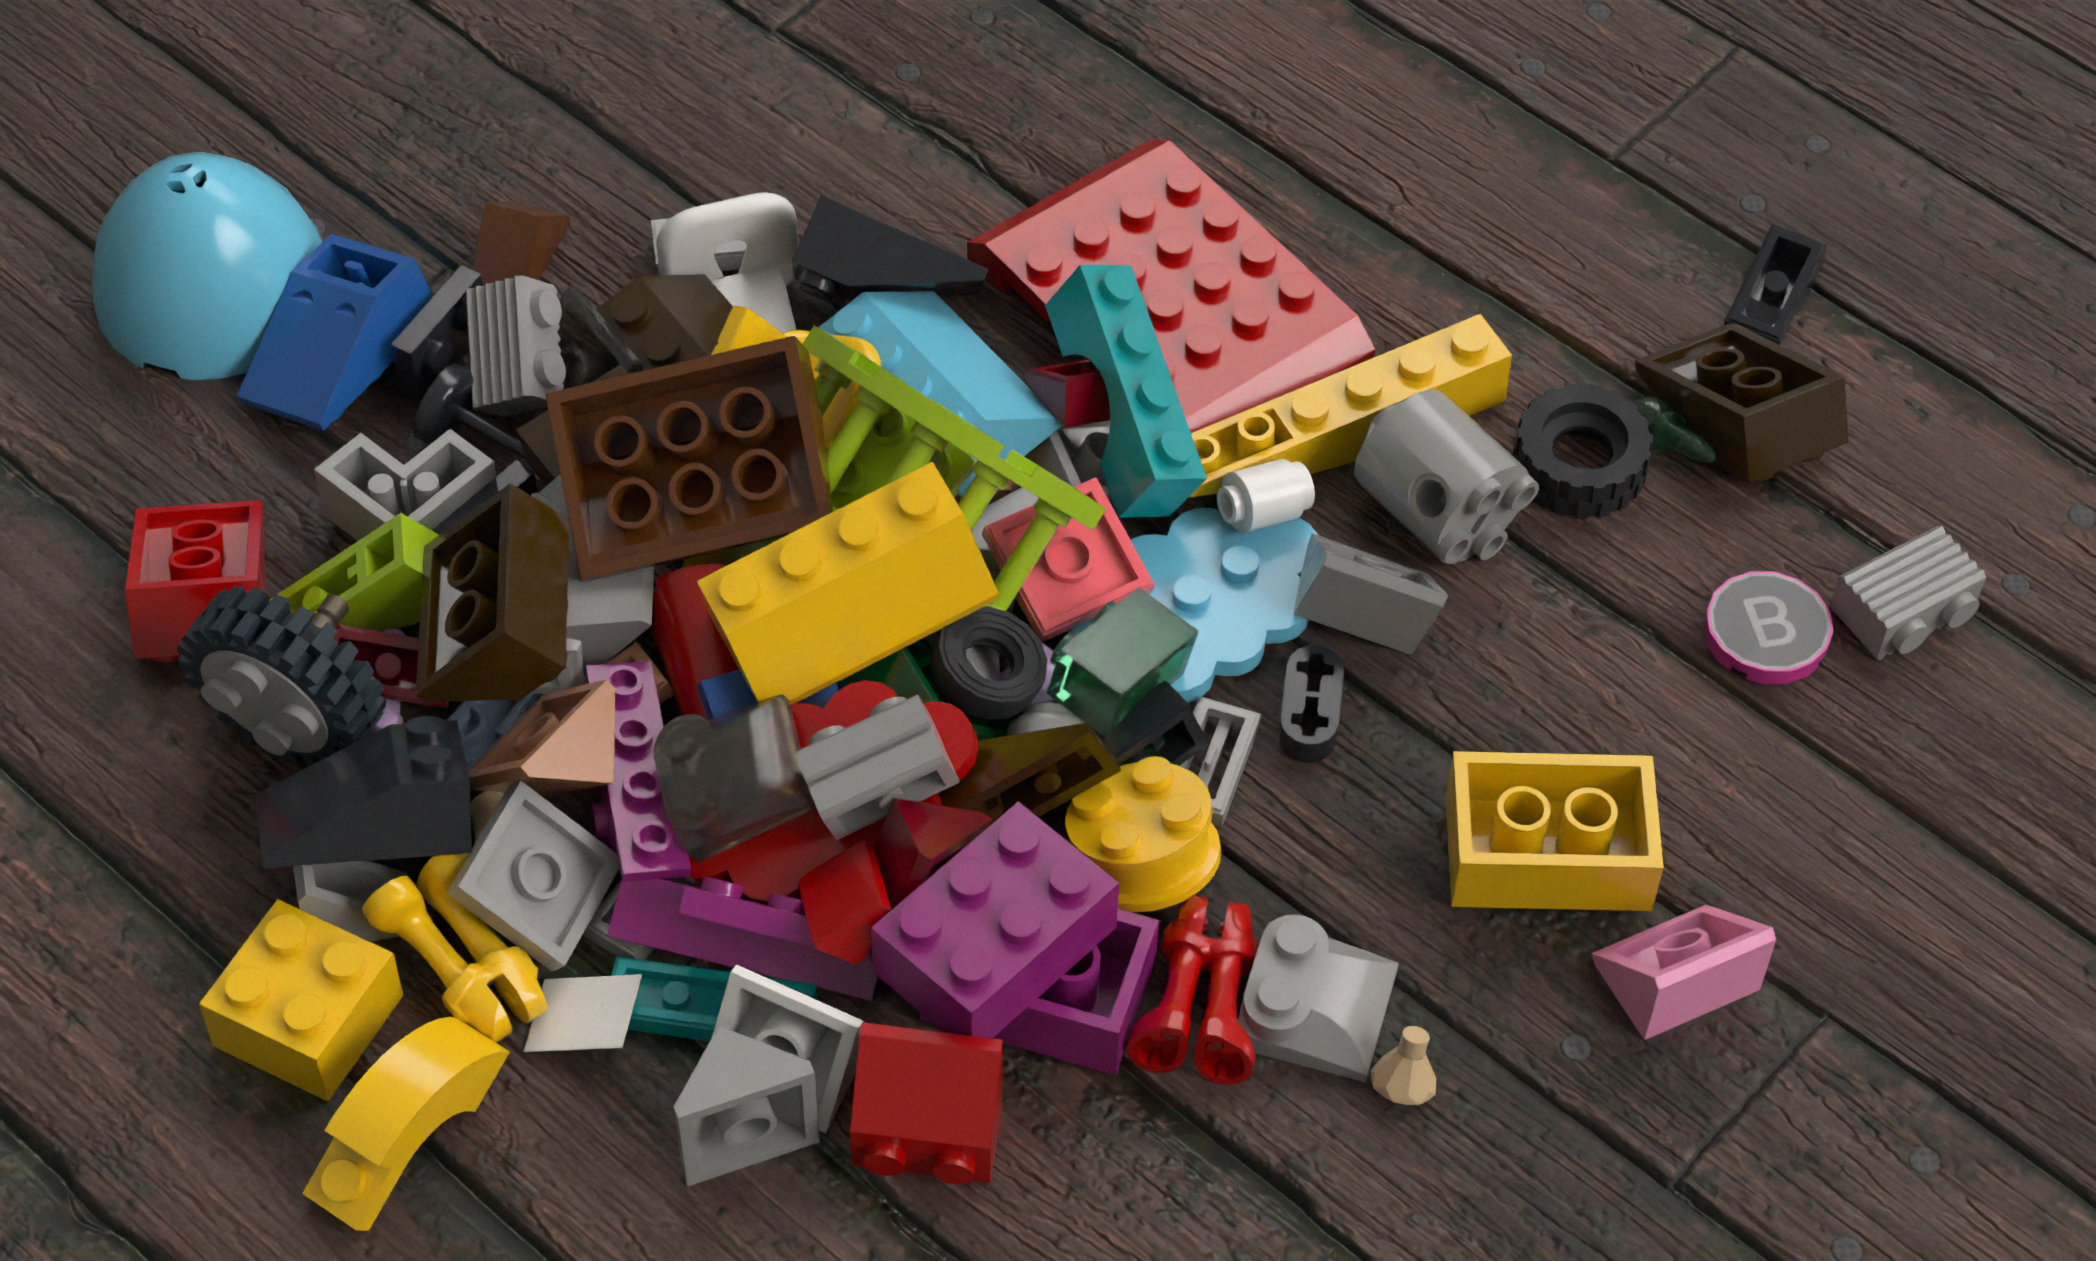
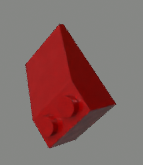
(182, 562)

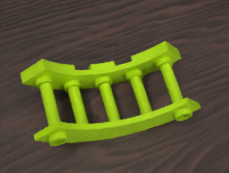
(934, 430)

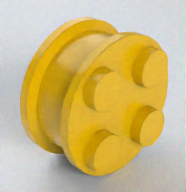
(1148, 833)

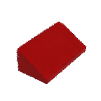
(844, 902)

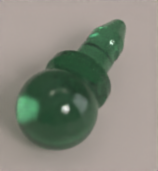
(1670, 430)

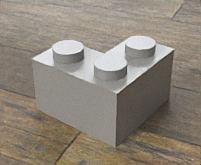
(368, 486)

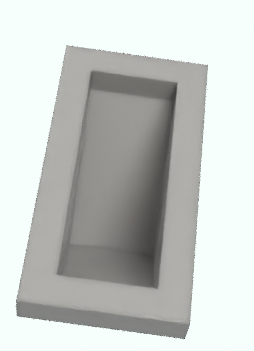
(339, 892)

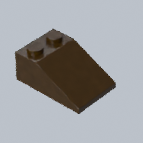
(1750, 399)

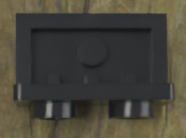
(432, 338)

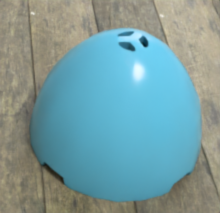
(196, 264)

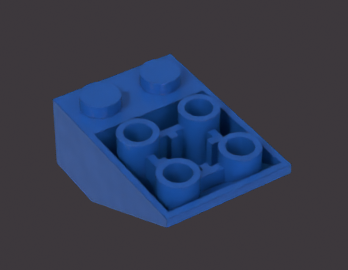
(333, 330)

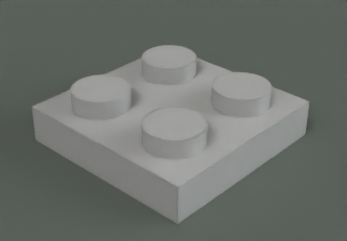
(535, 876)

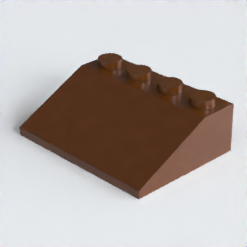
(691, 457)

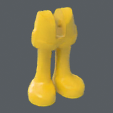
(401, 911)

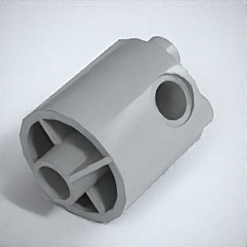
(1443, 477)

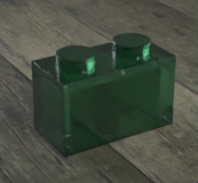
(1120, 659)

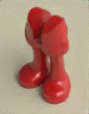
(1222, 1046)

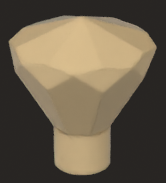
(1405, 1071)

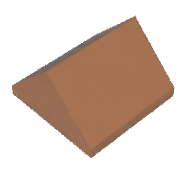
(555, 745)

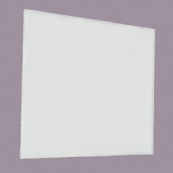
(584, 1013)

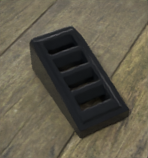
(1158, 727)

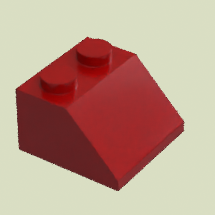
(926, 1103)

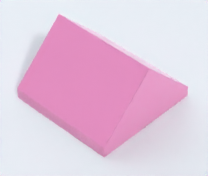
(1686, 967)

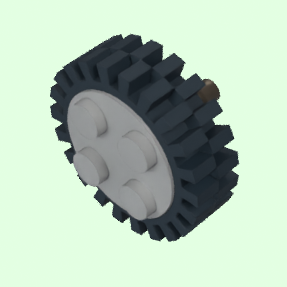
(281, 674)

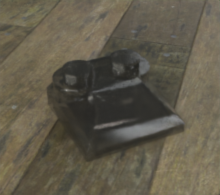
(731, 775)

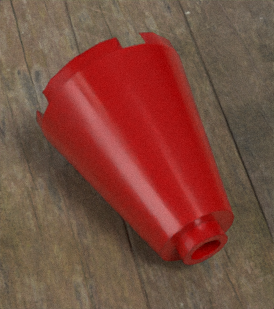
(687, 636)

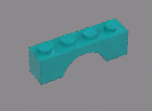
(1149, 447)

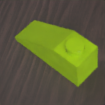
(373, 576)

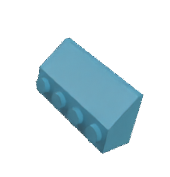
(949, 363)

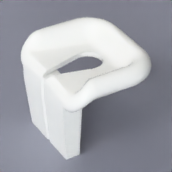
(759, 220)

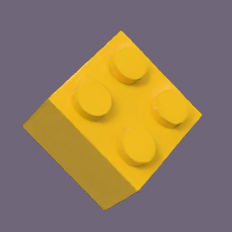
(302, 999)

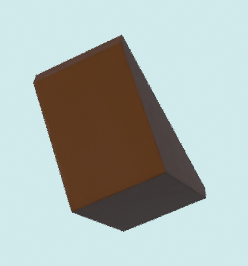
(517, 240)

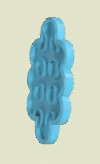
(1227, 587)

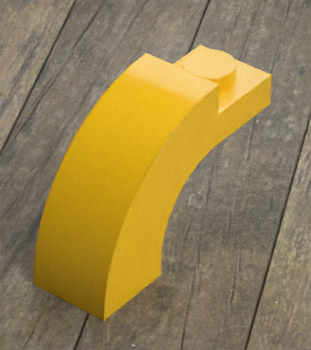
(394, 1109)

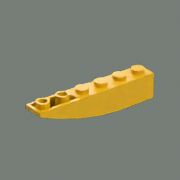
(1329, 418)

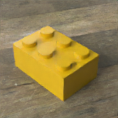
(1553, 831)

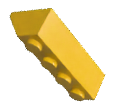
(849, 588)

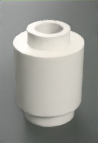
(1265, 495)

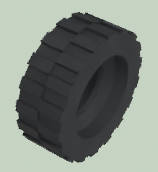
(1591, 413)

